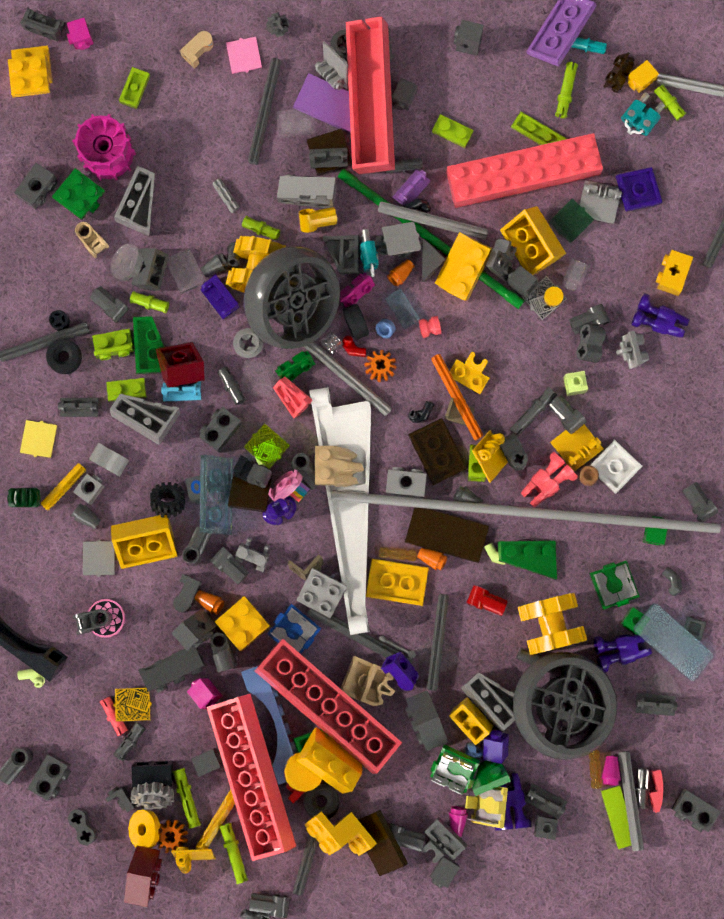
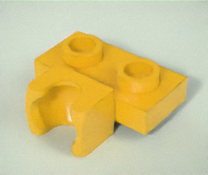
(470, 373)

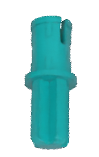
(589, 45)

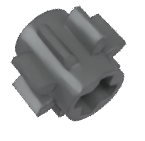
(277, 24)

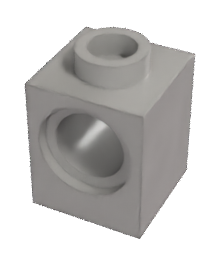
(81, 491)

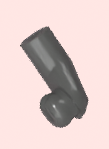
(675, 581)
(246, 914)

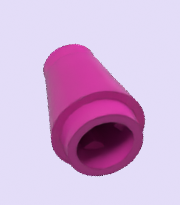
(611, 771)
(457, 819)

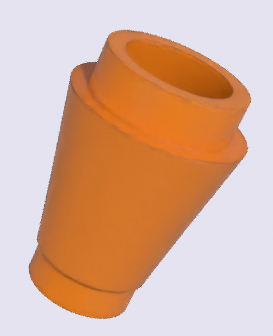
(400, 273)
(432, 558)
(210, 602)

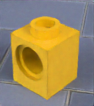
(642, 77)

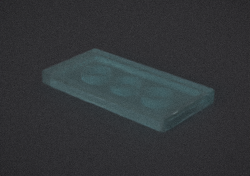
(214, 495)

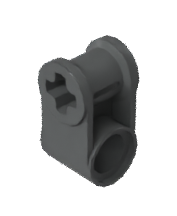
(512, 448)
(88, 621)

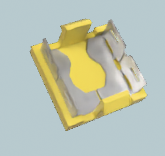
(488, 807)

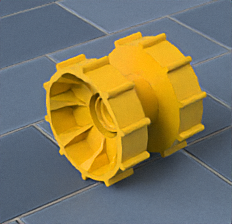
(253, 250)
(552, 623)

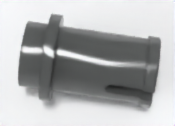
(233, 258)

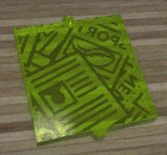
(266, 446)

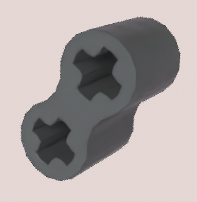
(591, 343)
(82, 826)

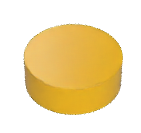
(553, 296)

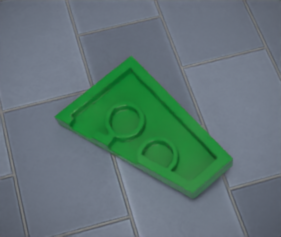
(145, 344)
(530, 555)

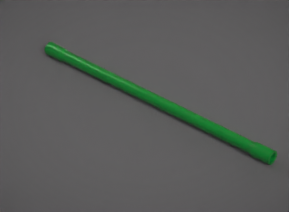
(353, 181)

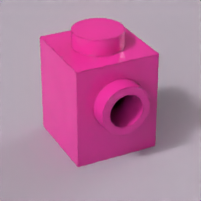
(79, 34)
(204, 693)

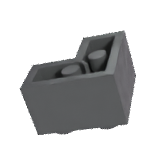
(425, 721)

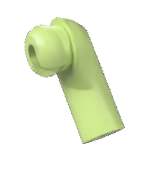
(493, 553)
(30, 674)

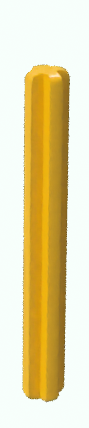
(218, 819)

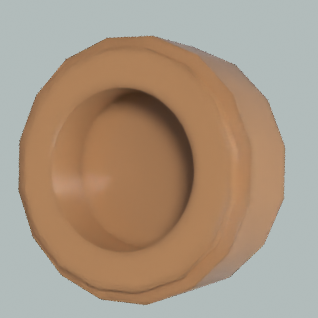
(588, 475)

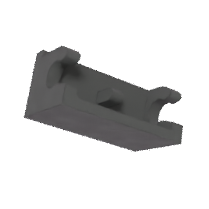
(42, 25)

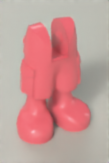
(544, 484)

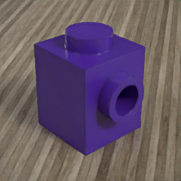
(496, 746)

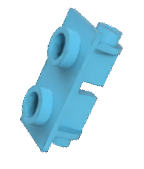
(182, 393)

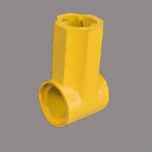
(313, 219)

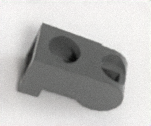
(187, 595)

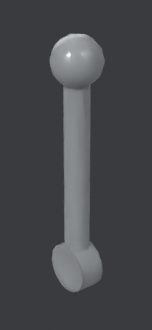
(411, 654)

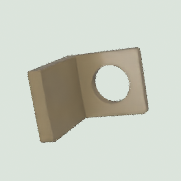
(453, 414)
(316, 564)

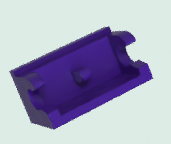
(219, 297)

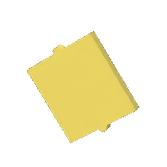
(38, 439)

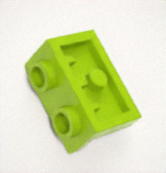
(113, 344)

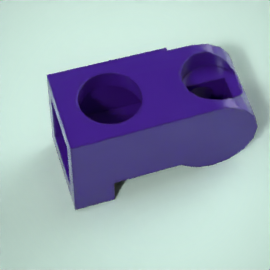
(401, 670)

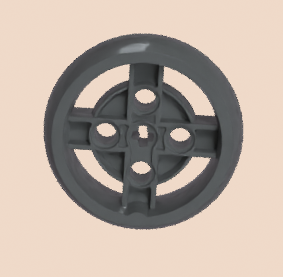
(291, 297)
(574, 671)

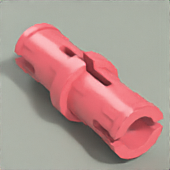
(119, 727)

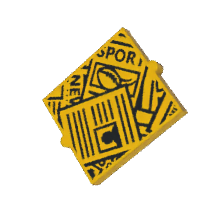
(132, 704)

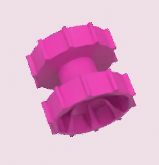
(99, 132)

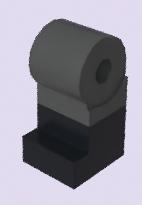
(252, 472)

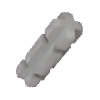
(225, 195)

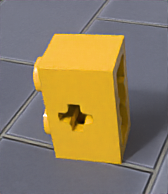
(681, 264)
(471, 721)

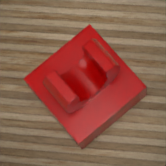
(295, 794)

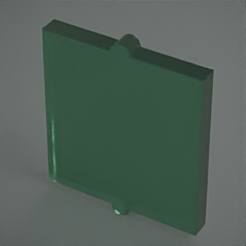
(571, 220)

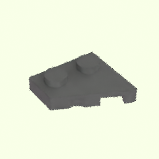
(344, 252)

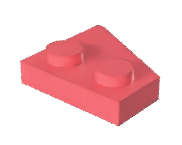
(292, 397)

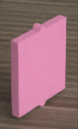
(244, 55)

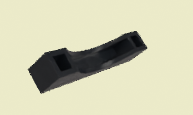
(41, 658)

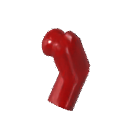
(351, 348)

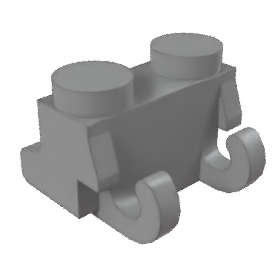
(252, 555)

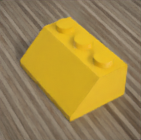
(534, 240)
(463, 266)
(143, 541)
(330, 762)

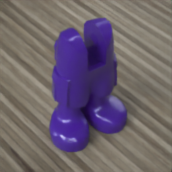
(664, 321)
(281, 507)
(627, 650)
(515, 799)

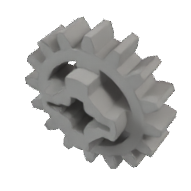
(152, 796)

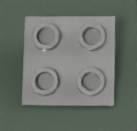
(333, 68)
(600, 201)
(321, 593)

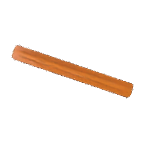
(459, 400)

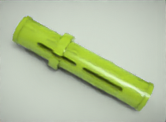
(564, 97)
(186, 798)
(231, 845)

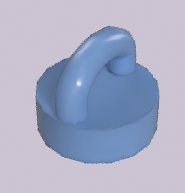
(385, 328)
(471, 749)

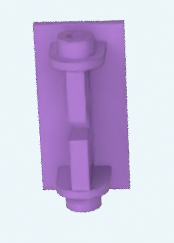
(412, 187)

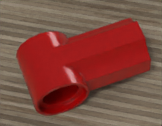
(484, 600)

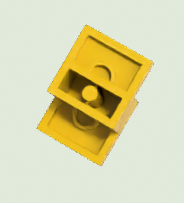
(30, 71)
(342, 832)

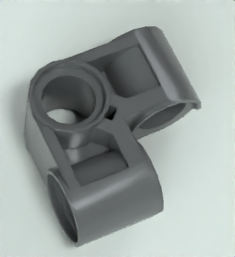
(222, 655)

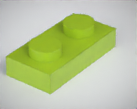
(134, 88)
(452, 131)
(130, 387)

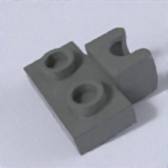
(499, 259)
(443, 841)

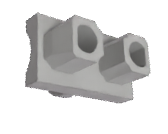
(631, 351)

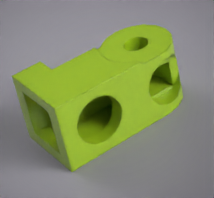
(475, 471)

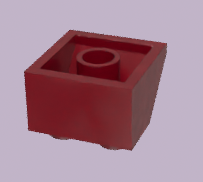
(180, 364)

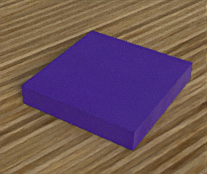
(639, 189)

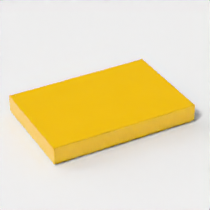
(397, 582)

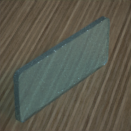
(673, 642)

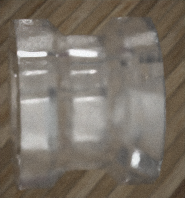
(331, 342)

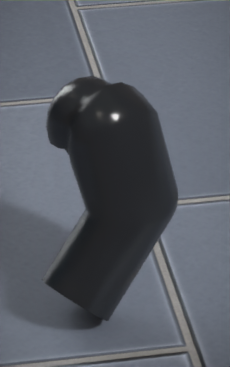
(418, 204)
(421, 415)

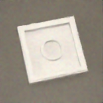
(616, 466)

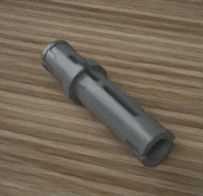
(536, 408)

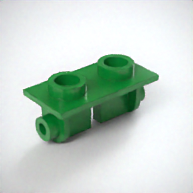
(302, 363)

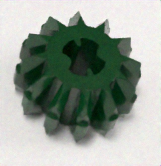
(23, 497)

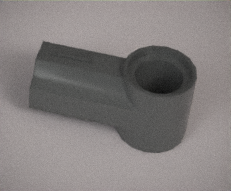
(112, 307)
(593, 316)
(570, 418)
(307, 471)
(701, 504)
(196, 544)
(226, 563)
(14, 766)
(407, 838)
(272, 905)

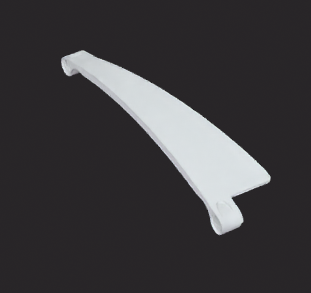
(351, 429)

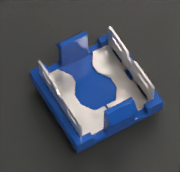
(294, 629)

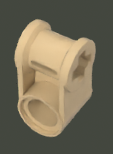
(93, 242)

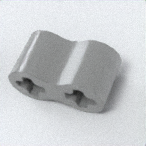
(109, 459)

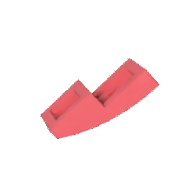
(656, 795)

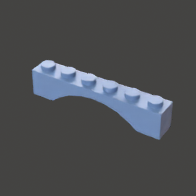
(267, 694)

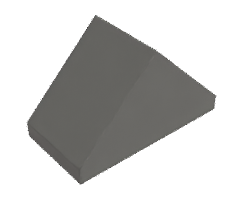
(431, 261)

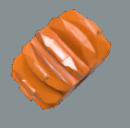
(388, 366)
(178, 835)

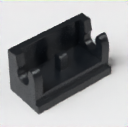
(152, 772)

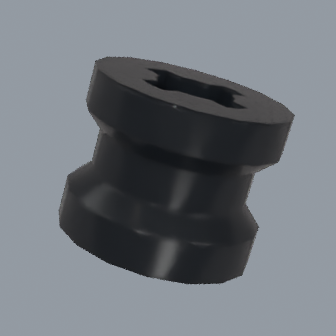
(56, 317)

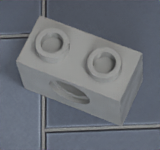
(415, 490)

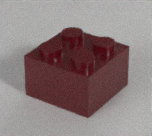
(142, 876)

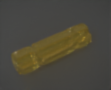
(399, 554)
(595, 770)

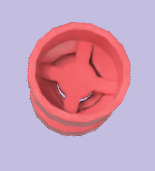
(431, 326)

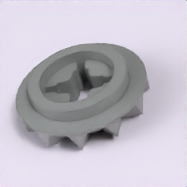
(239, 346)

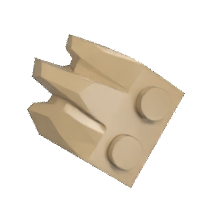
(335, 466)
(366, 682)

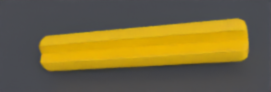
(67, 482)

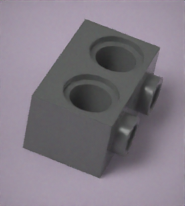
(224, 432)
(45, 774)
(697, 807)

